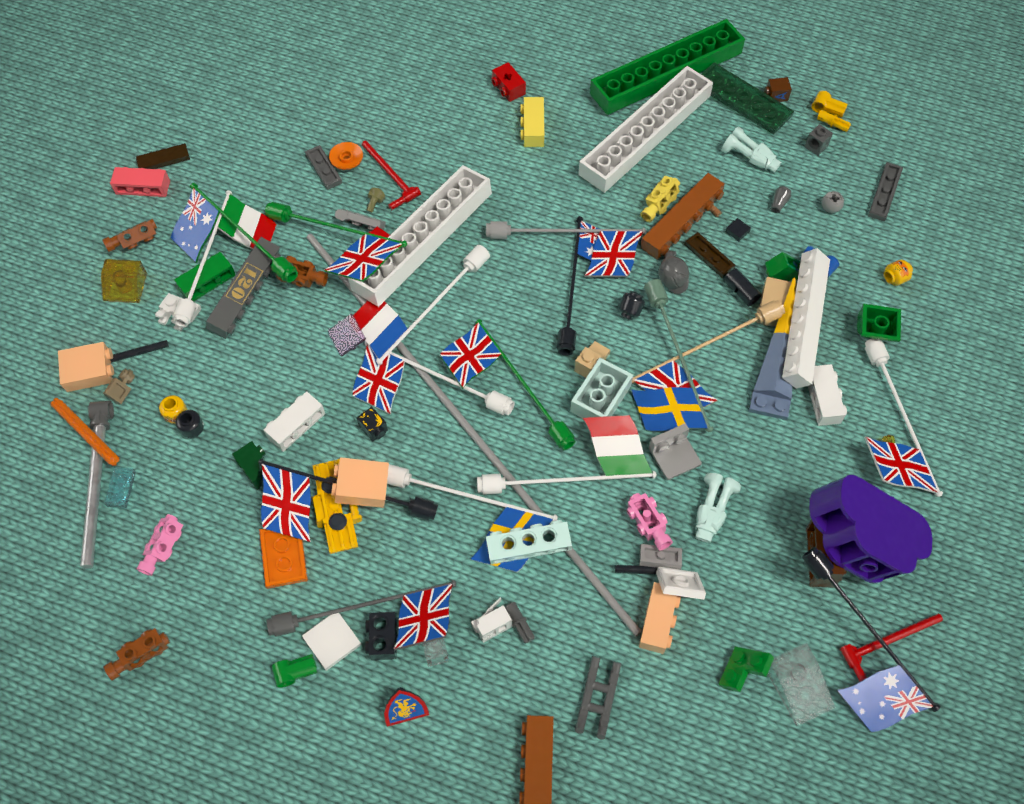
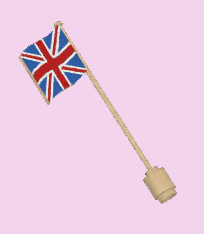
(673, 375)

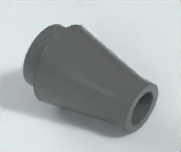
(780, 198)

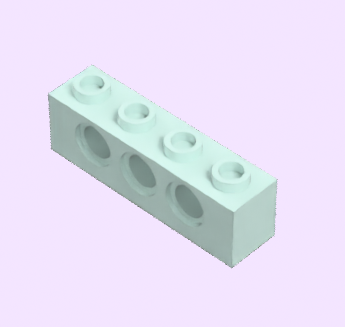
(521, 551)

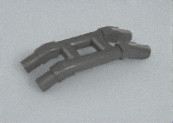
(586, 704)

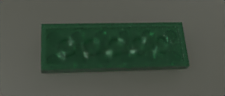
(747, 99)

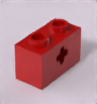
(508, 82)

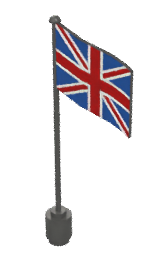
(421, 616)

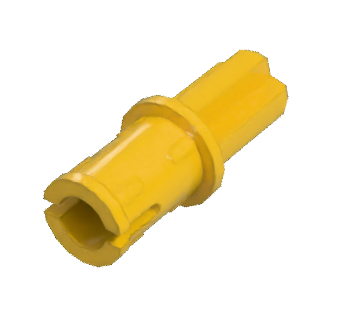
(833, 120)

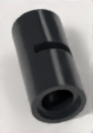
(743, 287)

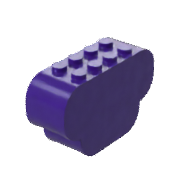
(869, 529)

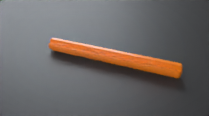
(85, 432)

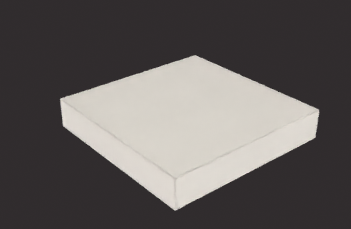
(680, 583)
(331, 640)

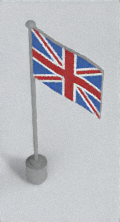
(611, 255)

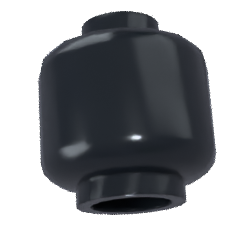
(631, 304)
(189, 423)

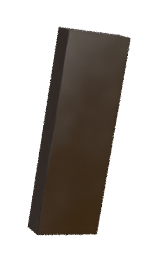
(163, 157)
(709, 254)

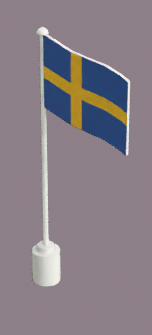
(510, 518)

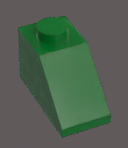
(783, 267)

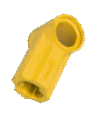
(824, 102)

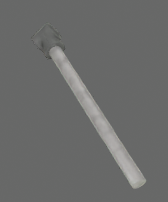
(99, 413)

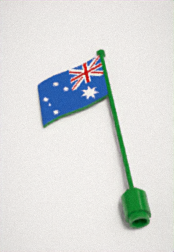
(198, 223)

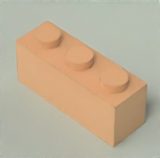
(659, 620)

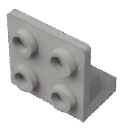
(674, 452)

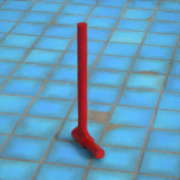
(408, 193)
(853, 655)

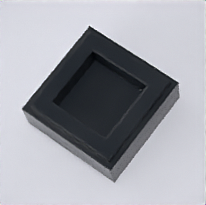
(738, 229)

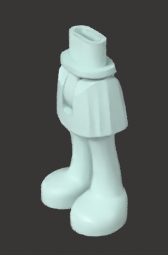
(759, 155)
(709, 517)

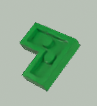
(741, 663)

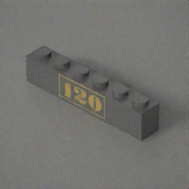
(242, 289)

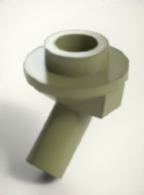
(375, 195)

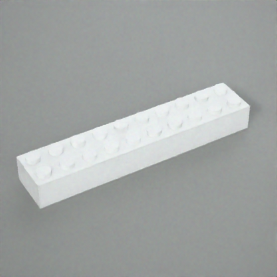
(645, 129)
(426, 232)

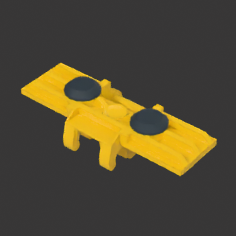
(338, 526)

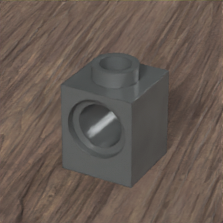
(818, 140)

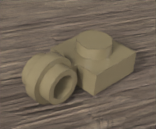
(117, 389)

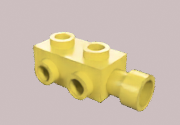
(660, 198)

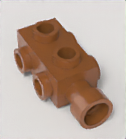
(135, 236)
(306, 273)
(133, 650)

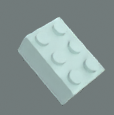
(601, 391)

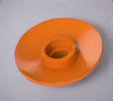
(346, 155)

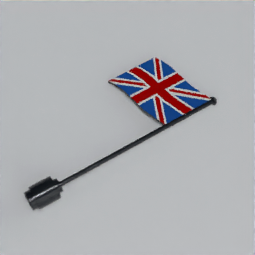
(288, 501)

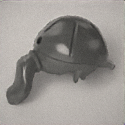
(674, 273)

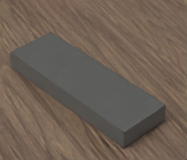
(323, 167)

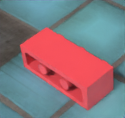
(140, 181)

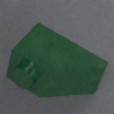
(247, 459)

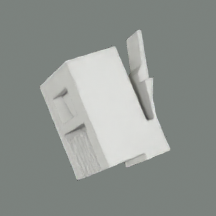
(492, 622)

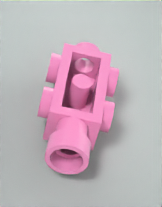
(649, 518)
(162, 544)

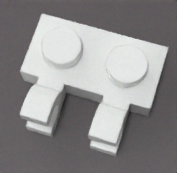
(167, 309)

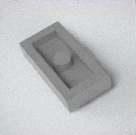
(652, 557)

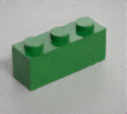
(214, 273)

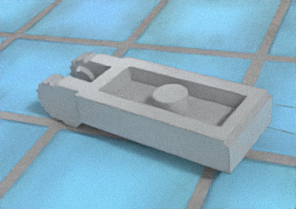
(359, 219)

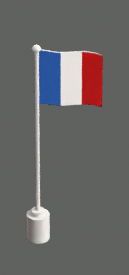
(384, 326)

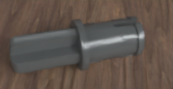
(519, 622)

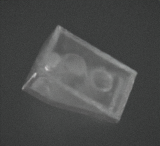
(801, 684)

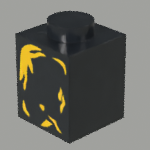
(372, 424)

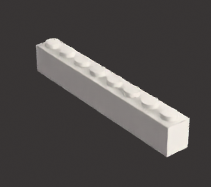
(806, 319)

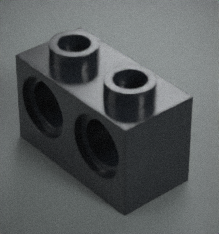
(386, 635)

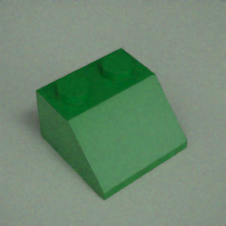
(879, 322)

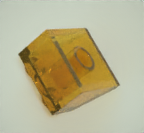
(122, 280)

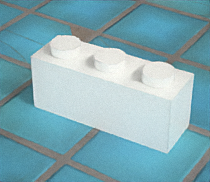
(826, 396)
(294, 421)

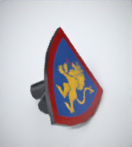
(404, 707)

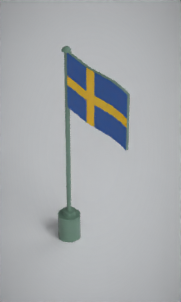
(669, 406)

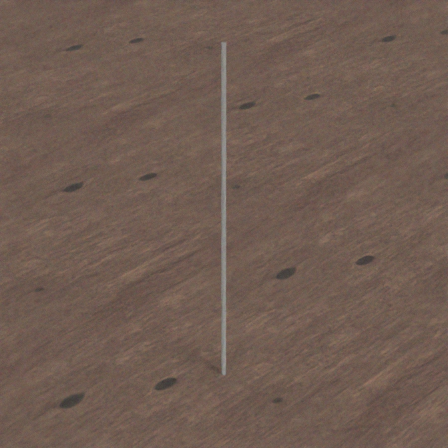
(491, 456)

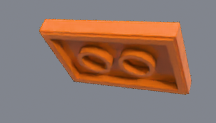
(282, 559)

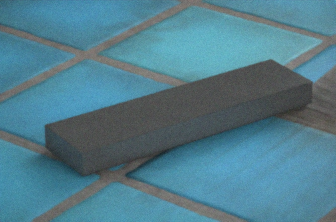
(885, 191)

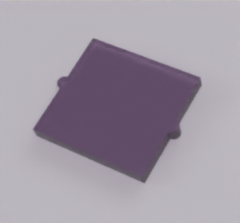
(346, 335)

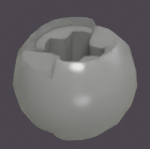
(832, 202)

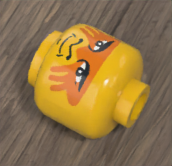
(898, 272)
(171, 407)

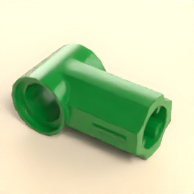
(288, 671)

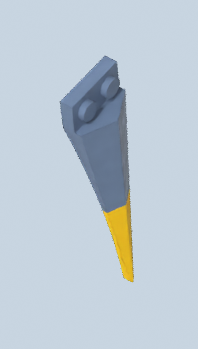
(771, 392)

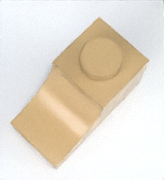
(589, 357)

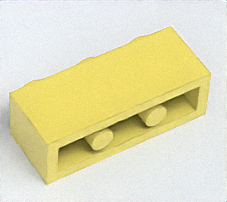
(533, 121)

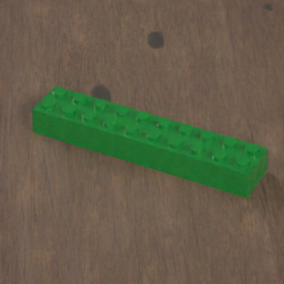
(653, 71)

